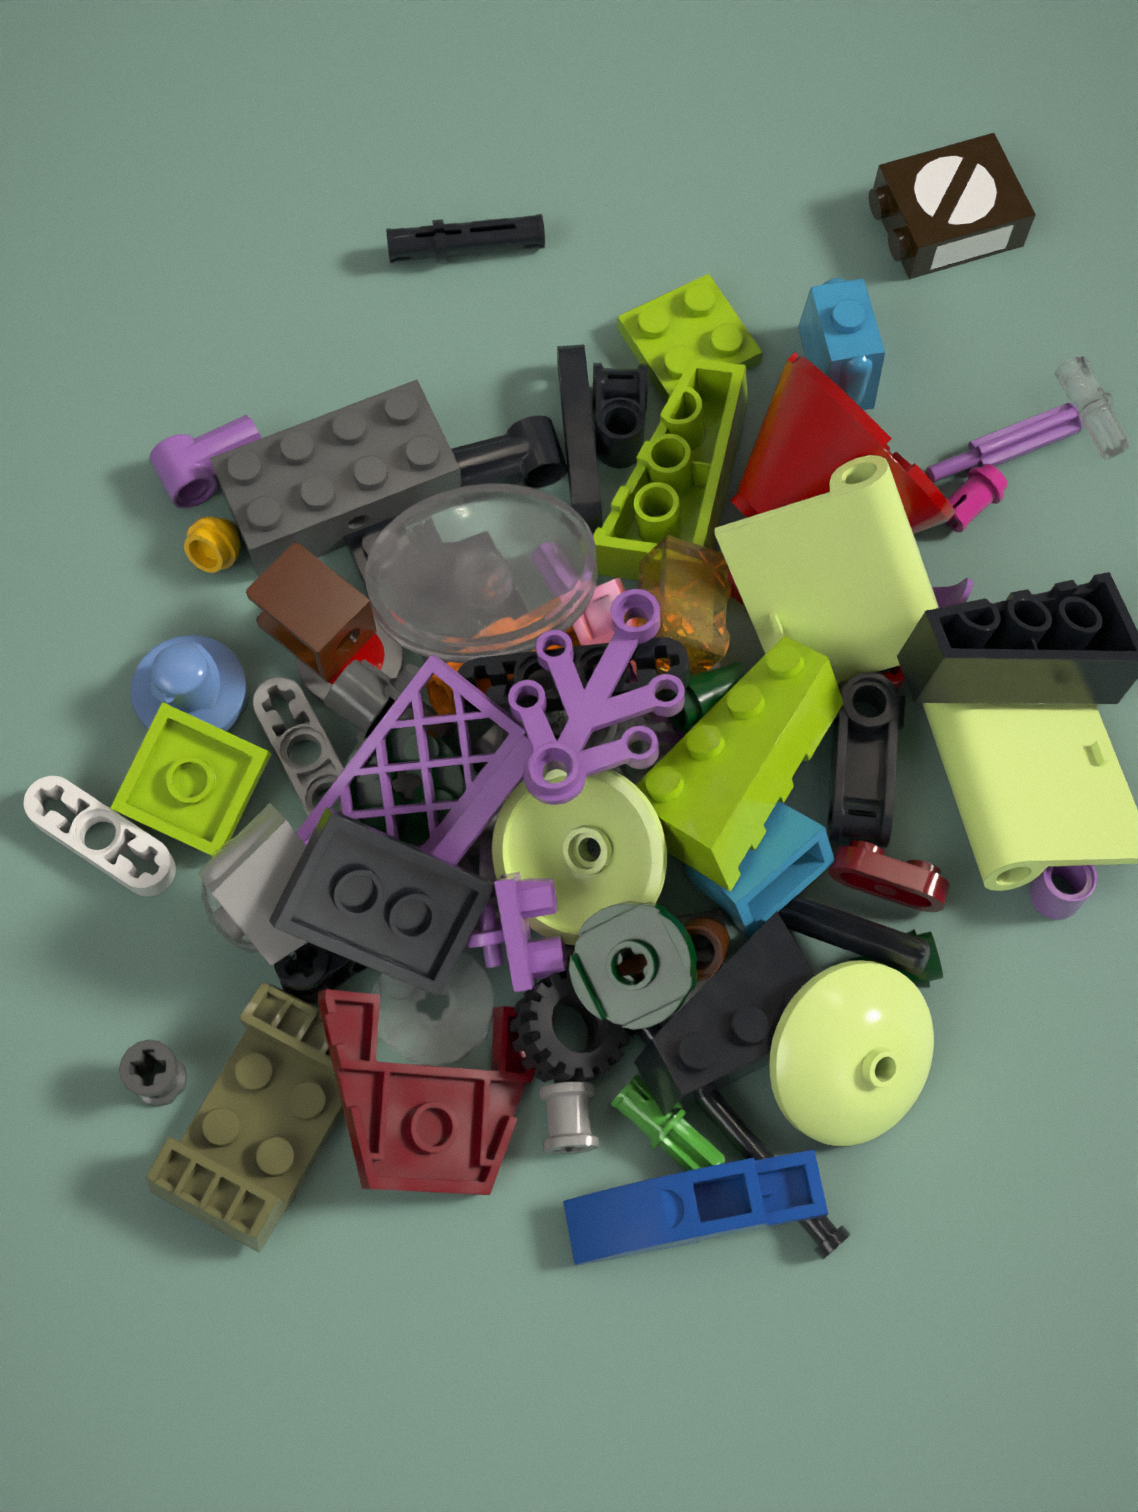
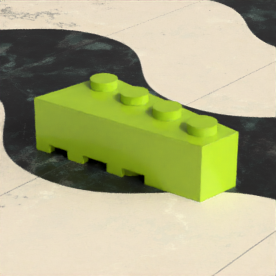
(680, 471)
(742, 759)

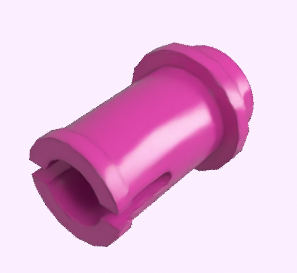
(983, 487)

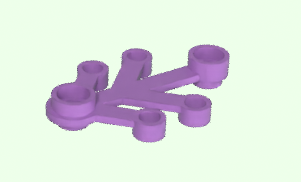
(592, 707)

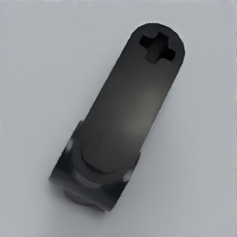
(864, 761)

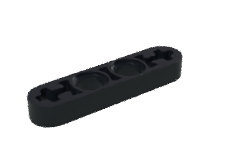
(579, 434)
(585, 656)

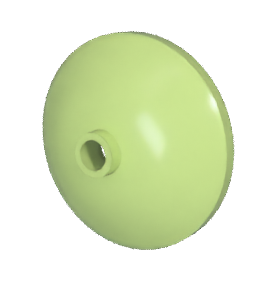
(553, 841)
(830, 1048)

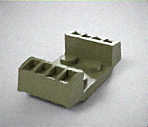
(257, 1123)

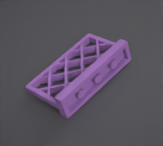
(483, 794)

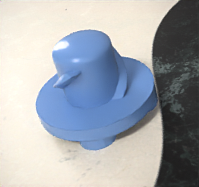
(193, 677)

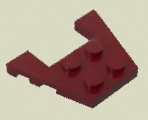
(422, 1122)

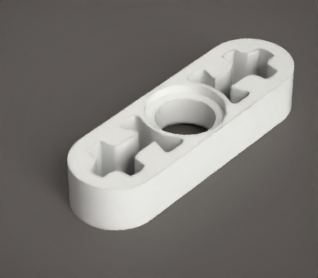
(76, 801)

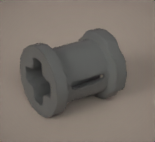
(140, 1060)

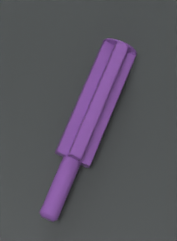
(1012, 441)

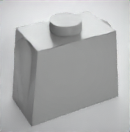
(251, 879)

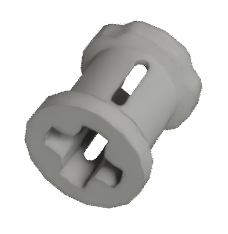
(568, 1118)

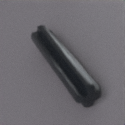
(856, 934)

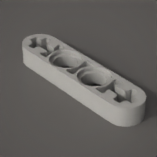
(305, 780)

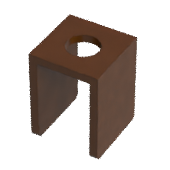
(312, 611)

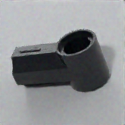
(523, 455)

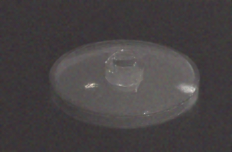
(481, 571)

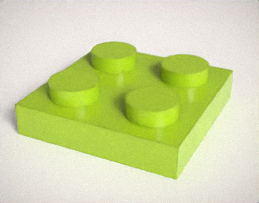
(683, 326)
(191, 780)

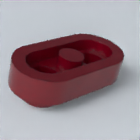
(908, 883)

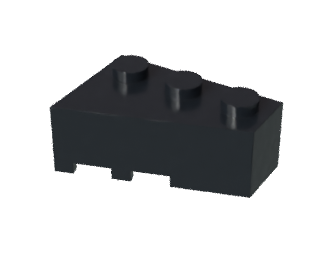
(728, 1022)

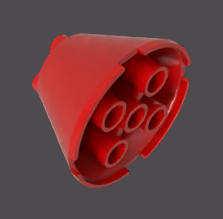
(811, 434)

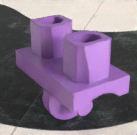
(527, 957)

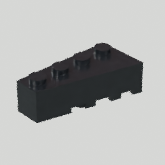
(1027, 649)

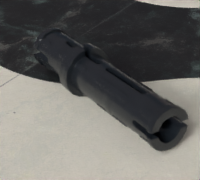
(465, 238)

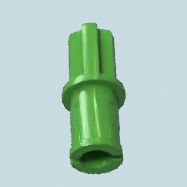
(668, 1132)

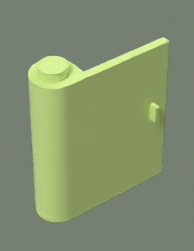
(834, 570)
(1035, 787)

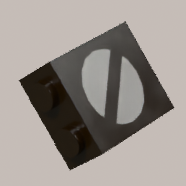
(951, 206)

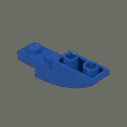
(695, 1206)

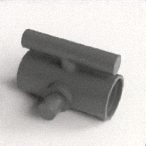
(366, 694)

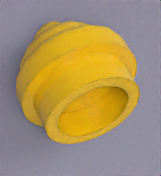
(212, 544)

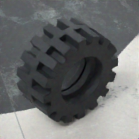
(542, 1044)

